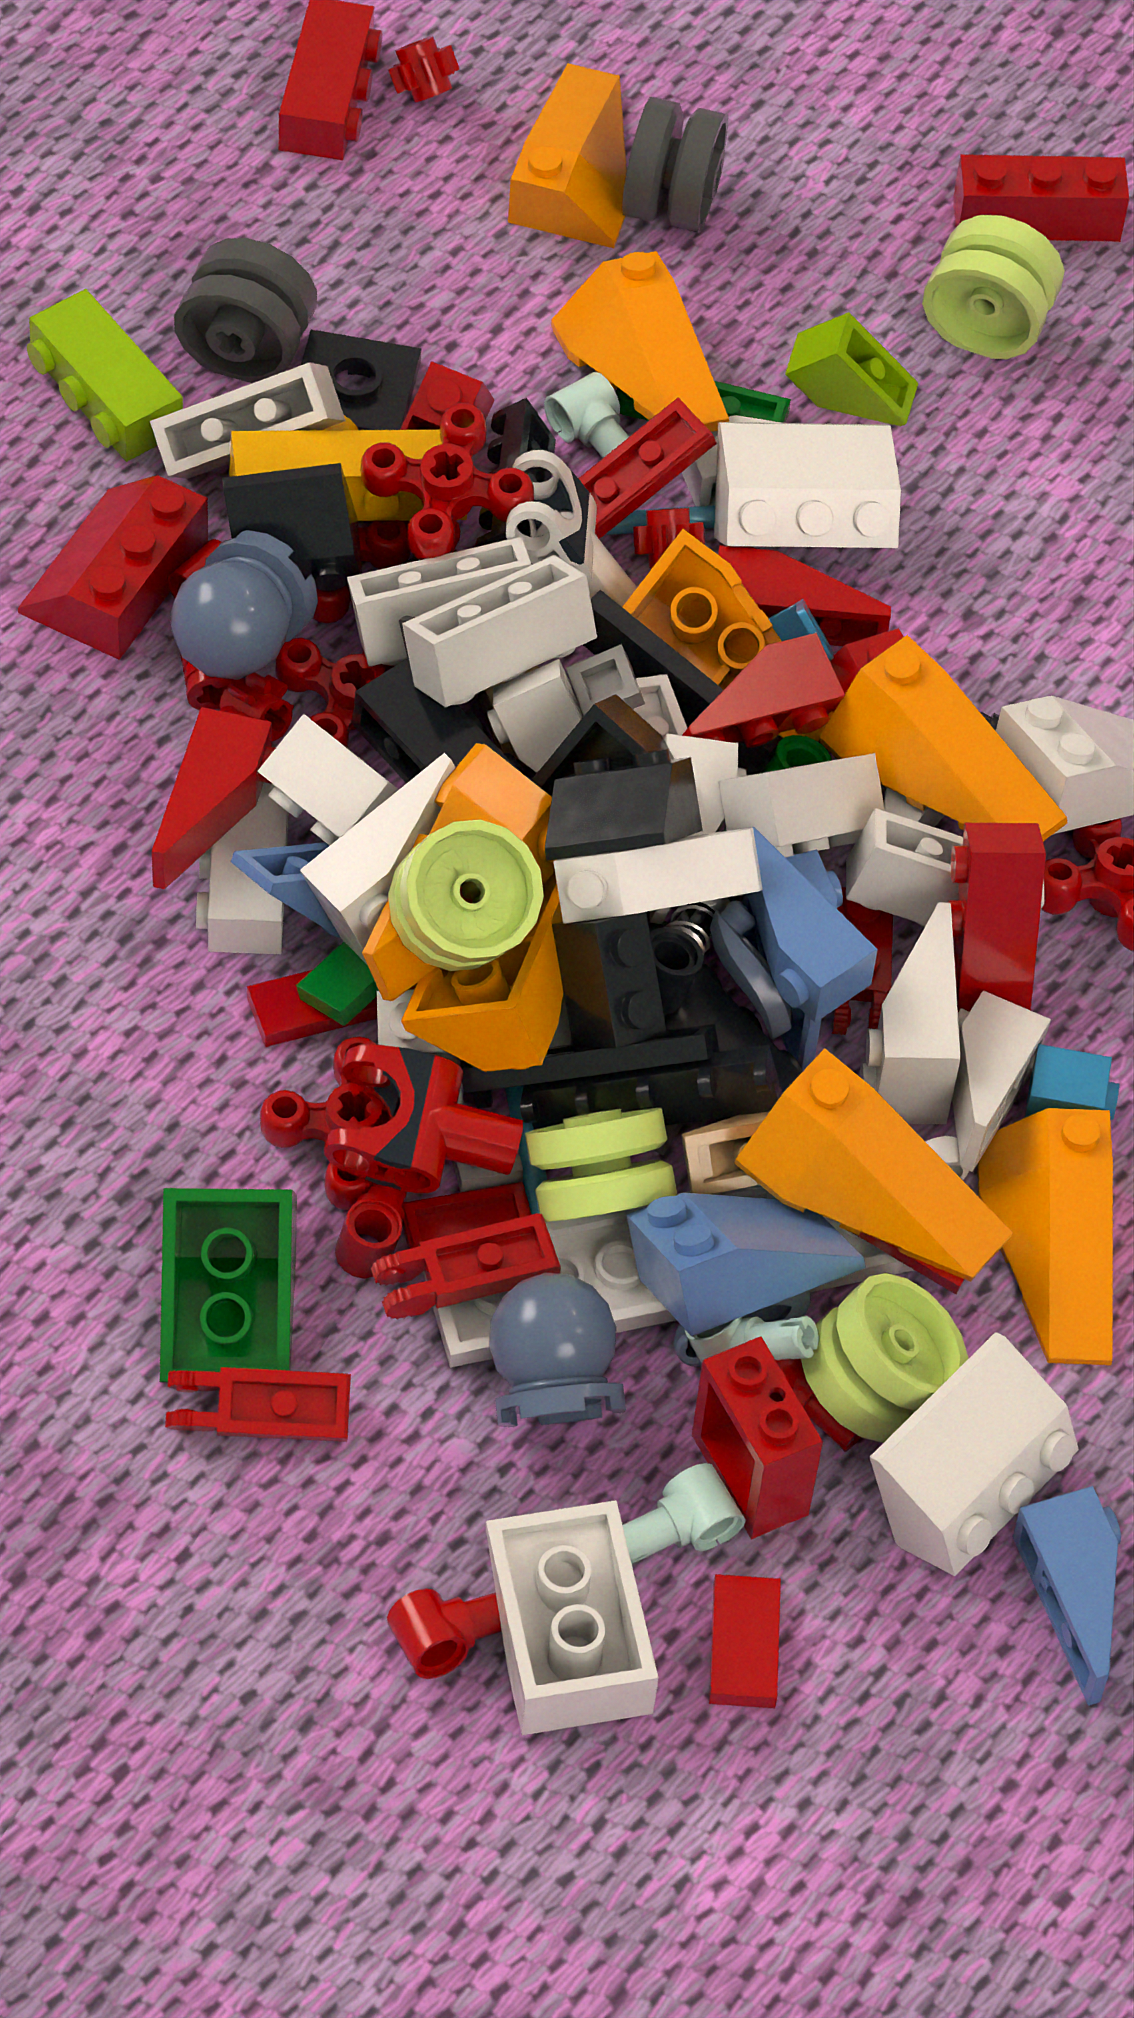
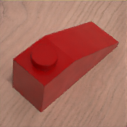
(781, 581)
(212, 789)

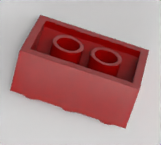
(119, 564)

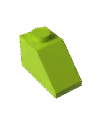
(851, 372)

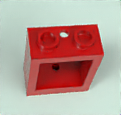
(757, 1445)

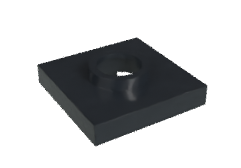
(395, 371)

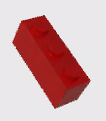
(329, 79)
(1052, 194)
(997, 911)

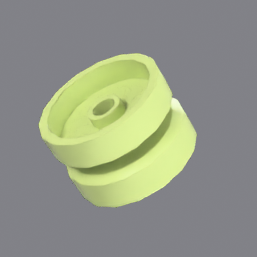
(993, 286)
(493, 872)
(600, 1161)
(883, 1355)

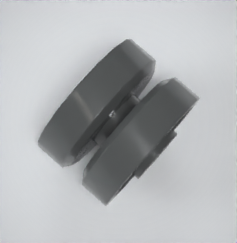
(666, 162)
(245, 309)

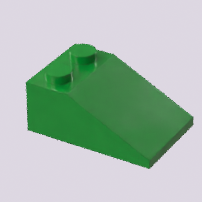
(227, 1279)

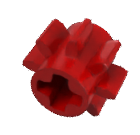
(423, 69)
(662, 529)
(259, 699)

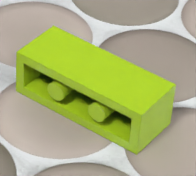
(101, 373)

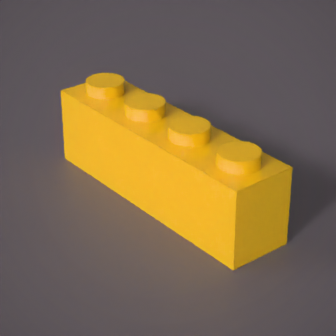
(283, 450)

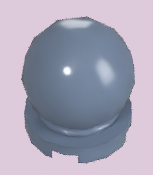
(241, 606)
(553, 1348)

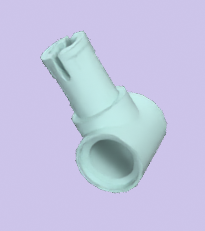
(587, 412)
(784, 1338)
(692, 1511)

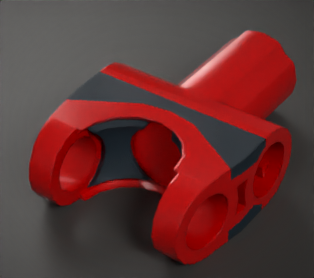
(423, 1122)

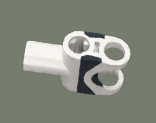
(564, 526)

